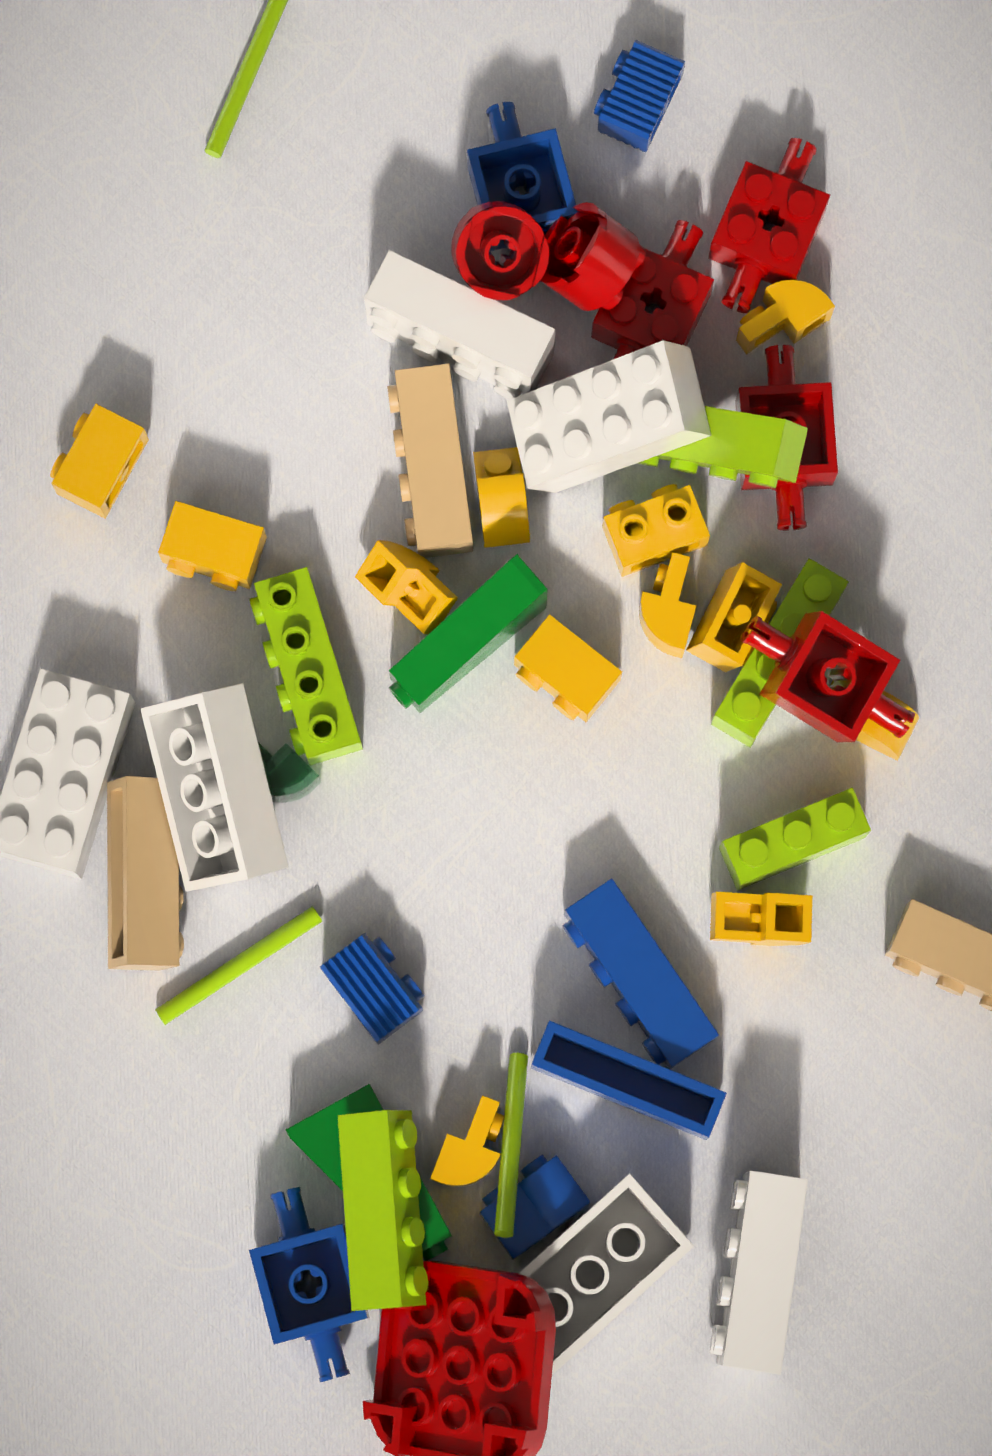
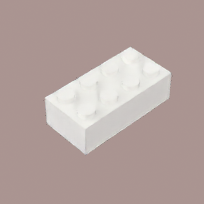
(458, 326)
(609, 417)
(62, 772)
(214, 788)
(605, 1264)
(760, 1273)

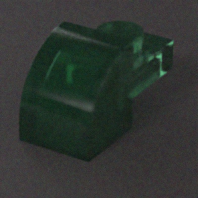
(288, 774)

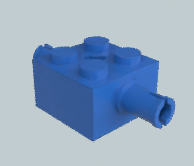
(521, 161)
(281, 1267)

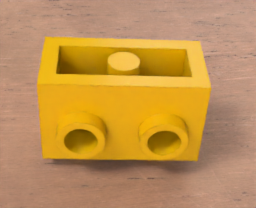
(98, 460)
(655, 528)
(212, 546)
(735, 603)
(566, 669)

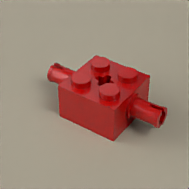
(772, 198)
(660, 281)
(805, 405)
(856, 666)

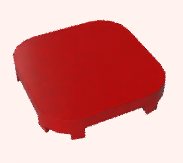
(466, 1366)

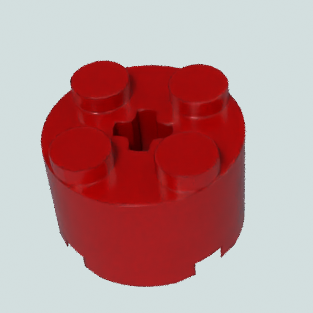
(591, 258)
(514, 272)

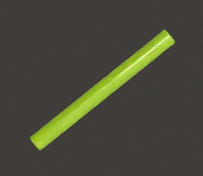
(245, 77)
(238, 965)
(511, 1145)

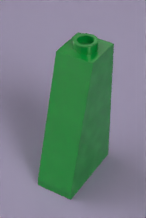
(469, 635)
(320, 1142)

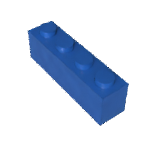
(640, 975)
(628, 1080)

